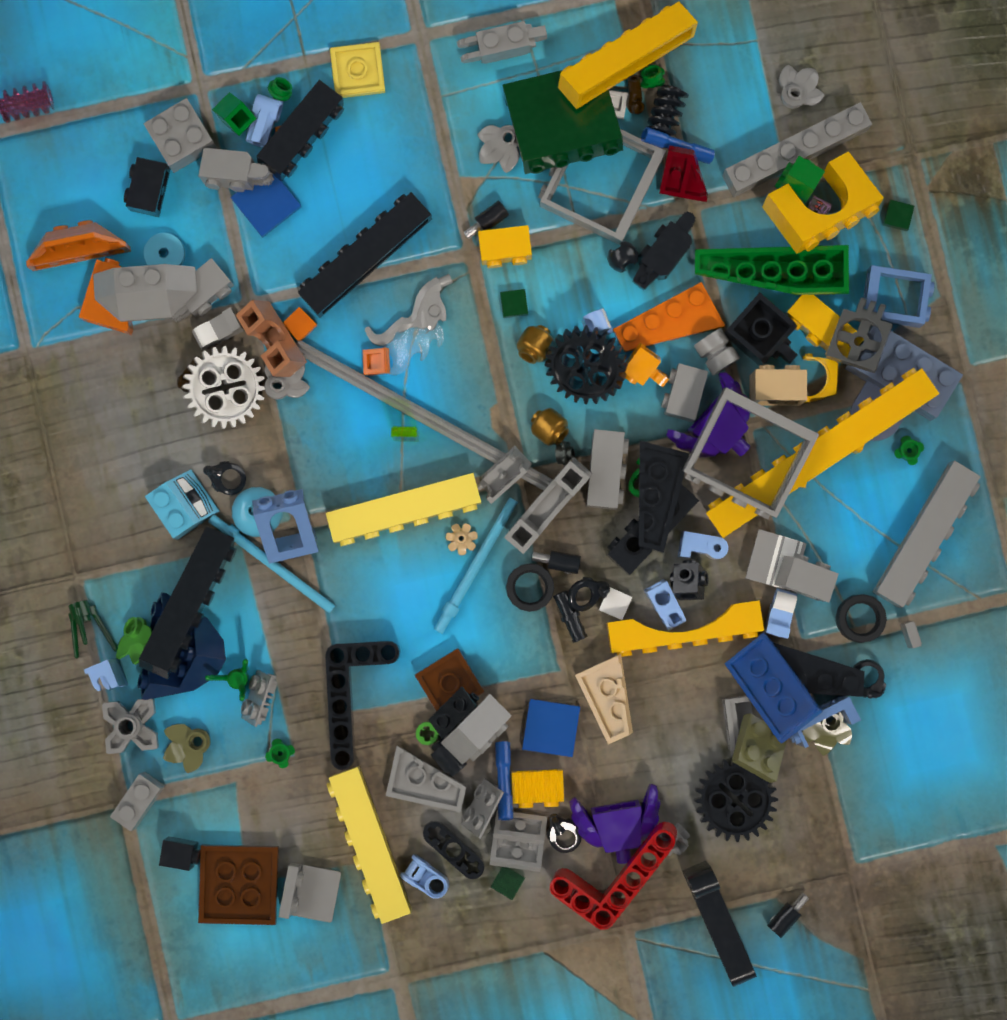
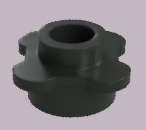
(564, 453)

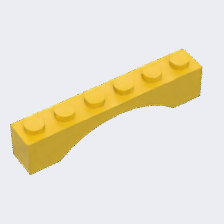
(737, 619)

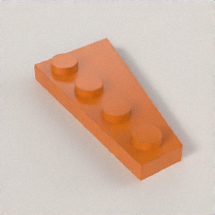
(678, 317)

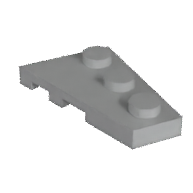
(422, 783)

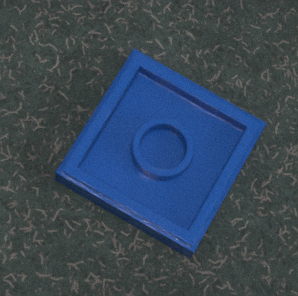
(266, 205)
(551, 728)

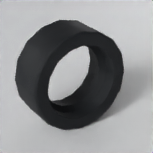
(527, 568)
(877, 607)

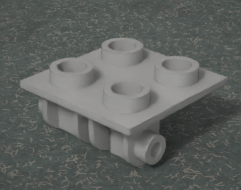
(253, 707)
(482, 808)

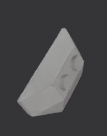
(145, 290)

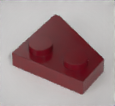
(683, 175)

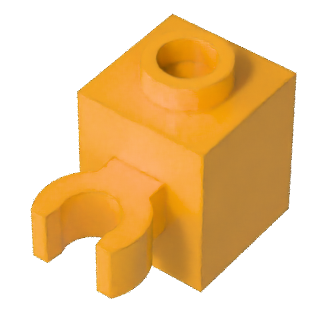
(644, 364)

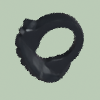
(878, 688)

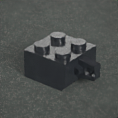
(763, 332)

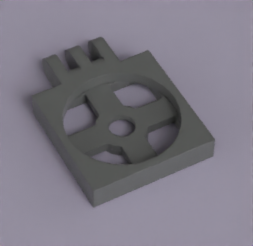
(867, 318)

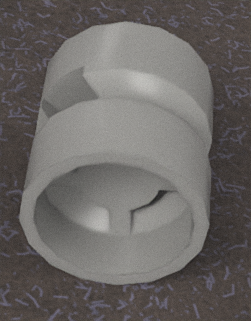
(716, 351)

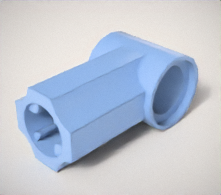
(267, 112)

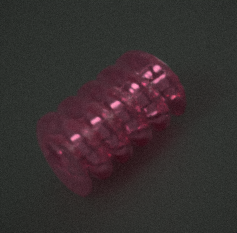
(26, 102)

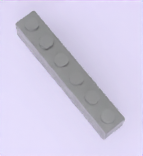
(807, 144)
(926, 534)

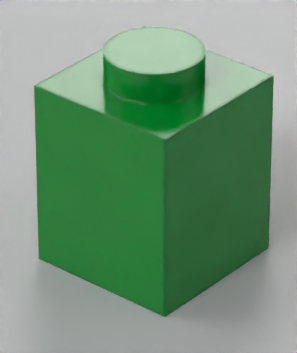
(234, 114)

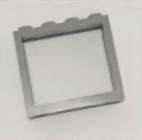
(632, 142)
(739, 497)

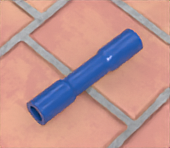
(663, 140)
(503, 764)

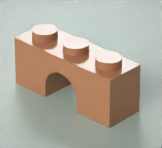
(263, 322)

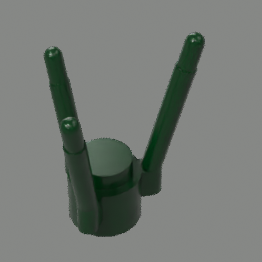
(80, 614)

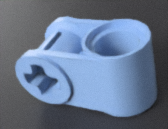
(424, 876)

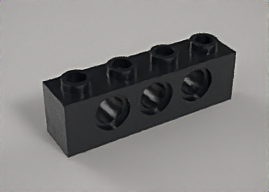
(628, 560)

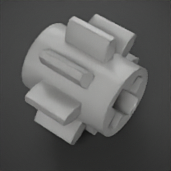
(681, 841)

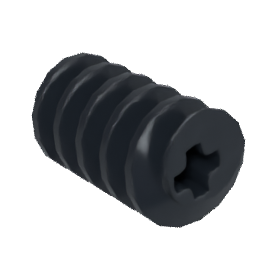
(666, 109)

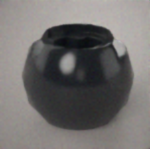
(622, 256)

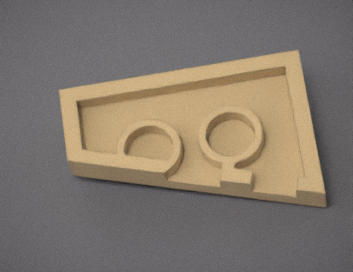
(607, 697)

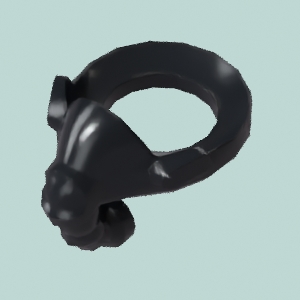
(215, 474)
(597, 588)
(557, 827)

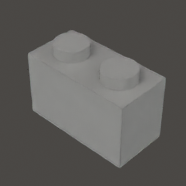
(685, 392)
(806, 578)
(137, 801)

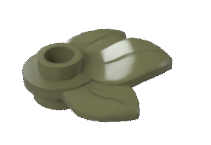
(828, 734)
(183, 747)

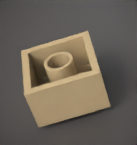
(778, 386)

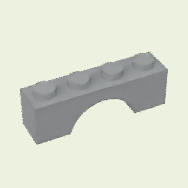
(548, 505)

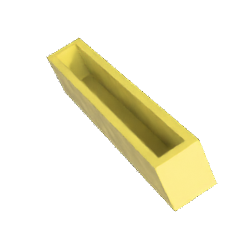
(404, 508)
(369, 844)

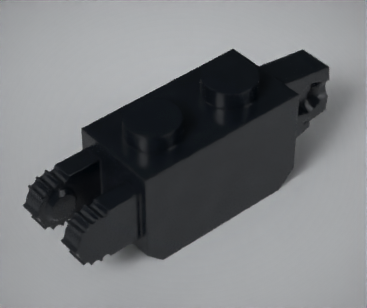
(666, 251)

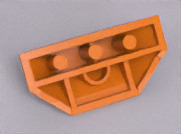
(75, 245)

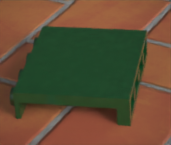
(553, 130)

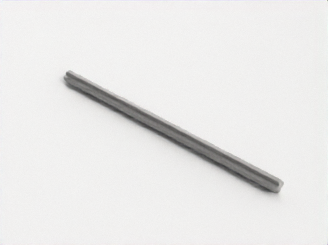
(413, 410)

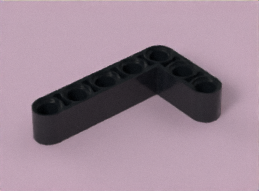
(345, 693)
(719, 923)

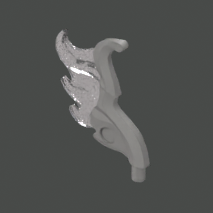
(416, 332)

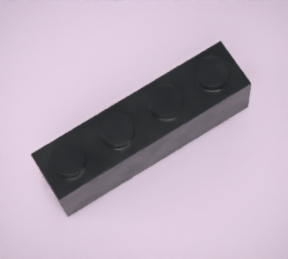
(301, 130)

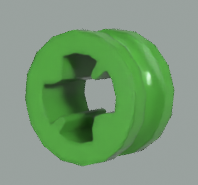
(421, 739)

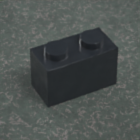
(147, 186)

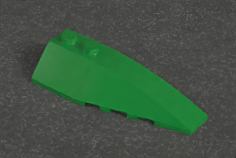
(779, 268)

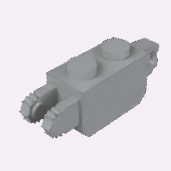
(502, 42)

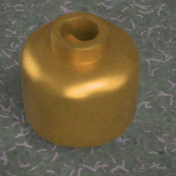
(534, 344)
(549, 426)

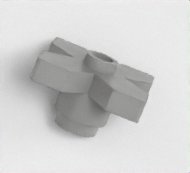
(119, 716)

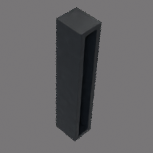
(365, 254)
(187, 602)

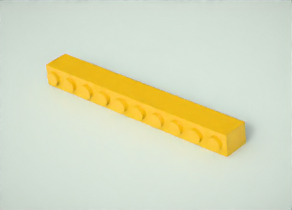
(829, 447)

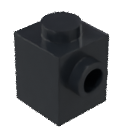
(179, 853)

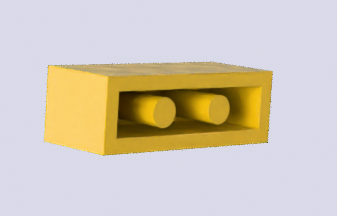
(819, 323)

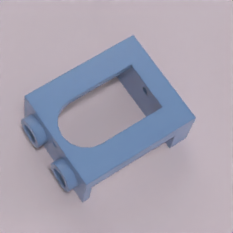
(289, 546)
(839, 704)

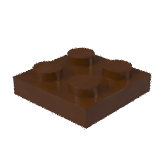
(446, 677)

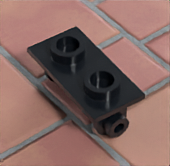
(453, 712)

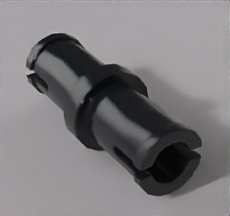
(570, 617)

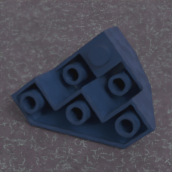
(201, 659)

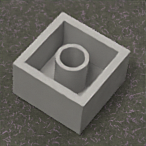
(179, 135)
(477, 730)

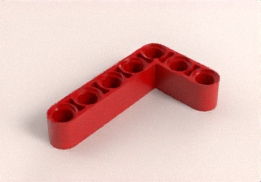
(622, 883)

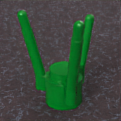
(236, 679)

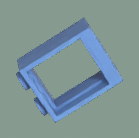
(926, 291)

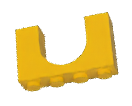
(806, 228)

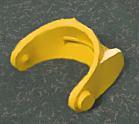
(832, 378)

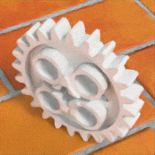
(229, 409)

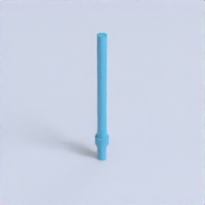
(276, 567)
(451, 608)

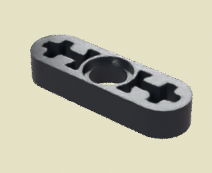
(453, 860)

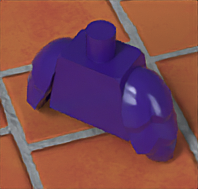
(727, 430)
(618, 825)

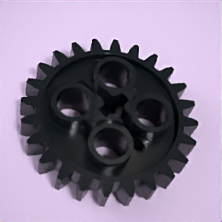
(607, 362)
(720, 816)

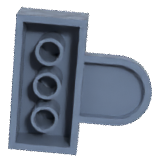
(896, 360)

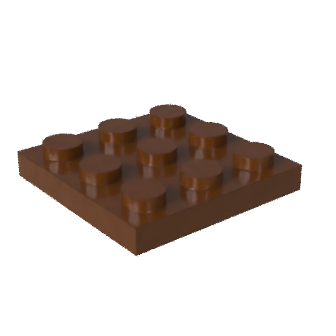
(238, 884)

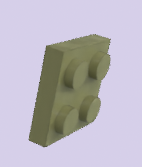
(758, 749)

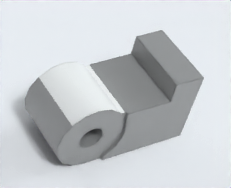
(217, 329)

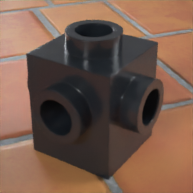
(689, 580)

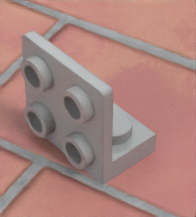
(310, 892)

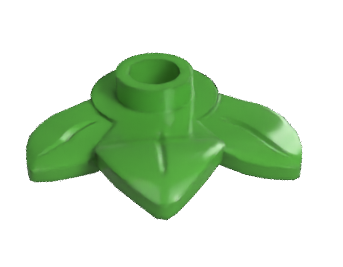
(134, 639)

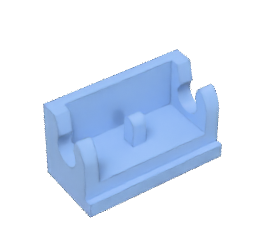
(109, 674)

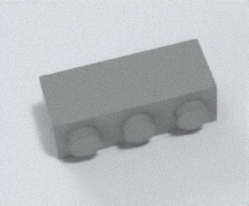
(606, 469)

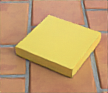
(357, 70)

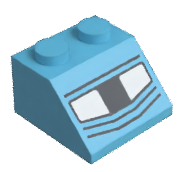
(182, 504)

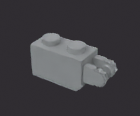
(232, 170)
(211, 285)

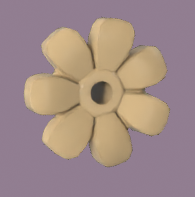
(461, 532)

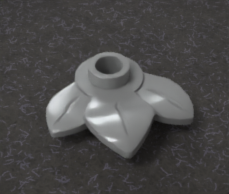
(800, 84)
(497, 149)
(291, 386)

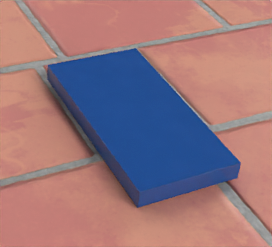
(773, 687)

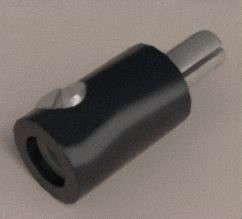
(488, 219)
(559, 561)
(787, 916)

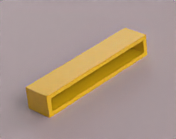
(627, 54)

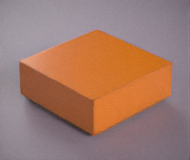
(299, 324)
(376, 361)

